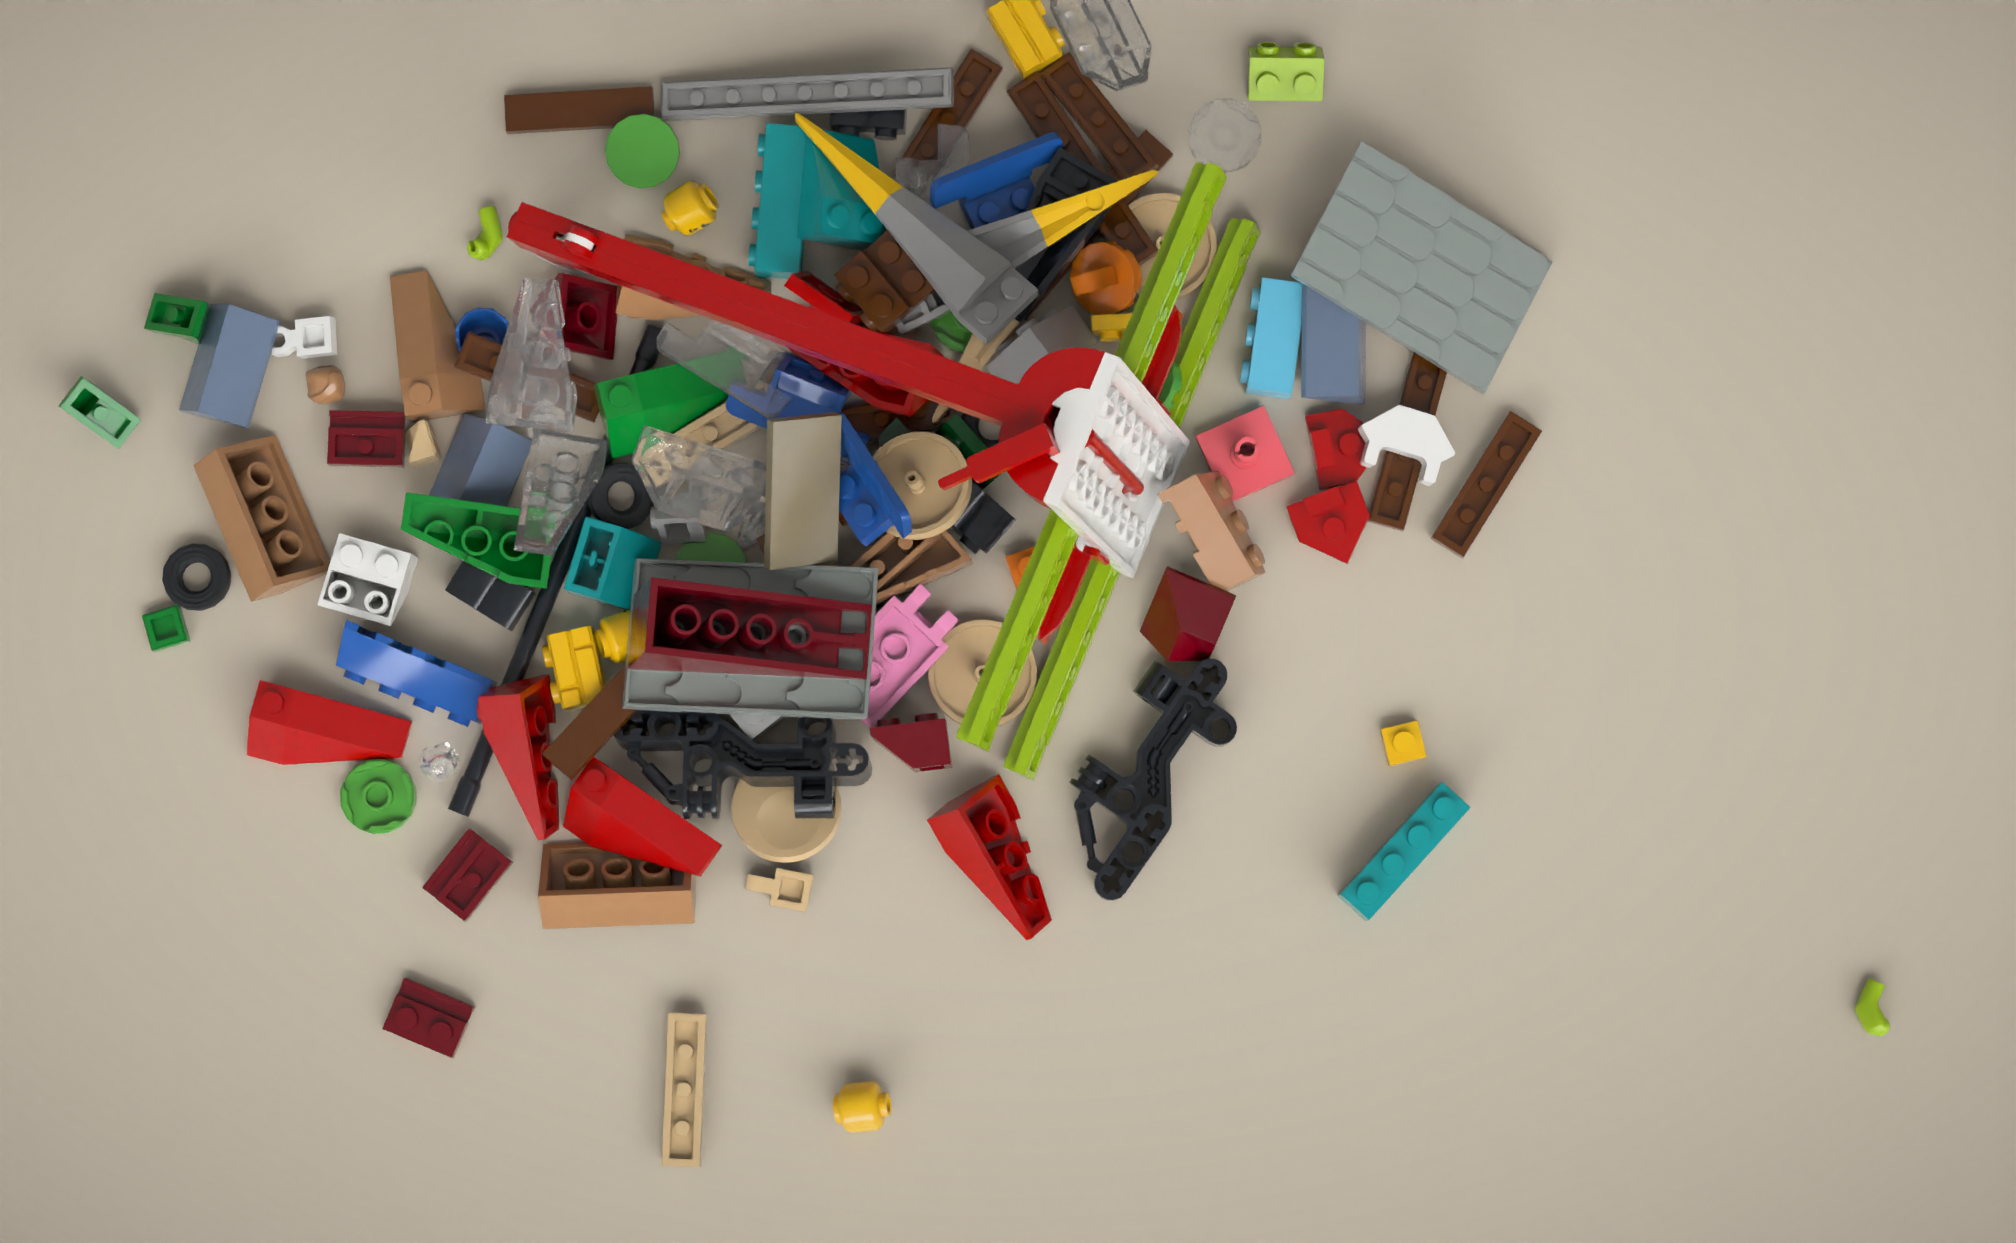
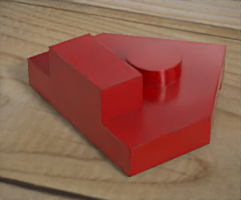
(1335, 447)
(1331, 520)

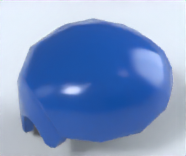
(484, 323)

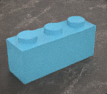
(1273, 338)

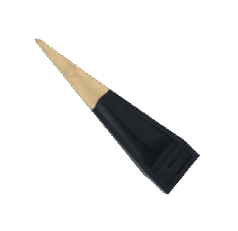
(1060, 180)

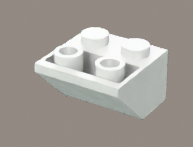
(367, 579)

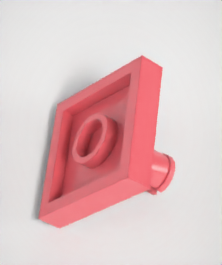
(1246, 453)

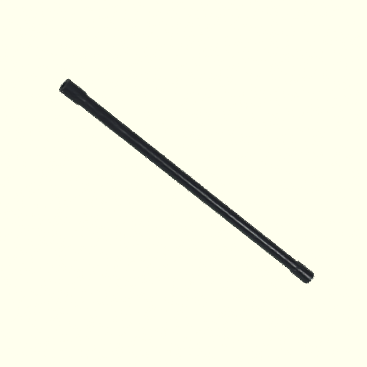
(470, 782)

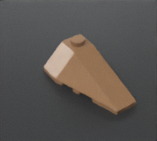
(643, 306)
(429, 352)

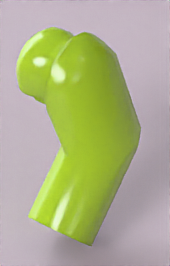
(489, 237)
(1869, 1010)

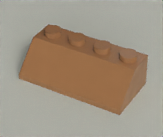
(262, 517)
(607, 890)

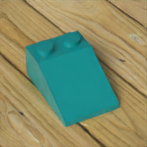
(829, 205)

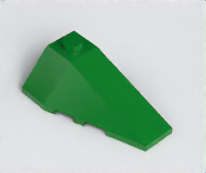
(655, 398)
(476, 534)

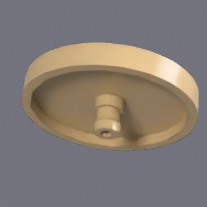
(1154, 215)
(913, 469)
(960, 667)
(769, 826)

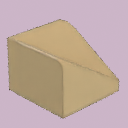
(422, 444)

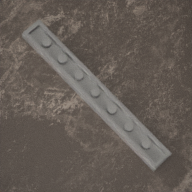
(807, 94)

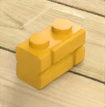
(1026, 35)
(575, 667)

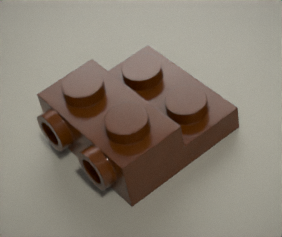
(883, 283)

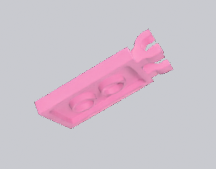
(903, 650)

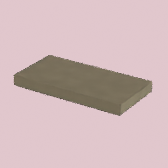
(802, 490)

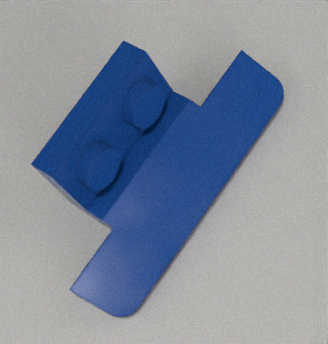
(996, 185)
(811, 394)
(866, 494)

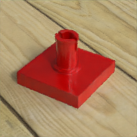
(823, 297)

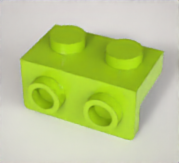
(1285, 72)

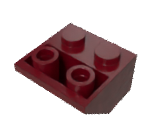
(917, 744)

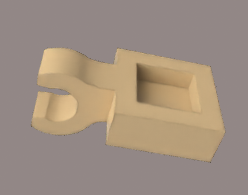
(787, 889)

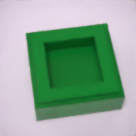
(166, 628)

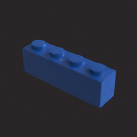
(411, 672)

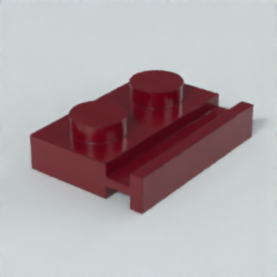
(366, 439)
(467, 875)
(428, 1018)

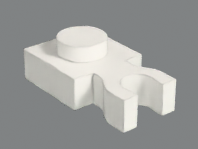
(310, 338)

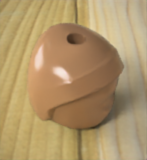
(325, 384)

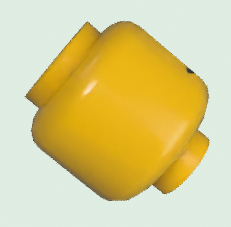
(689, 208)
(613, 636)
(861, 1106)

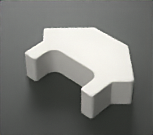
(1410, 435)

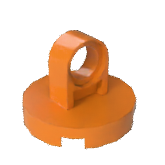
(1105, 278)

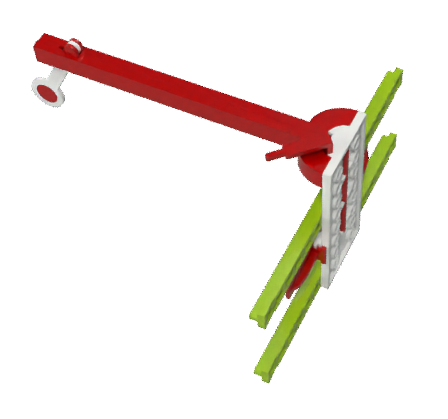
(1072, 434)

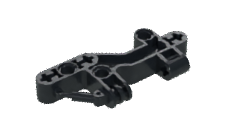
(1182, 713)
(800, 765)

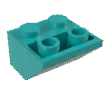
(605, 562)

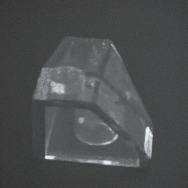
(532, 371)
(556, 486)

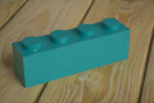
(776, 219)
(1403, 851)

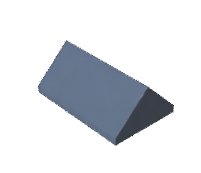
(1332, 351)
(229, 365)
(481, 463)

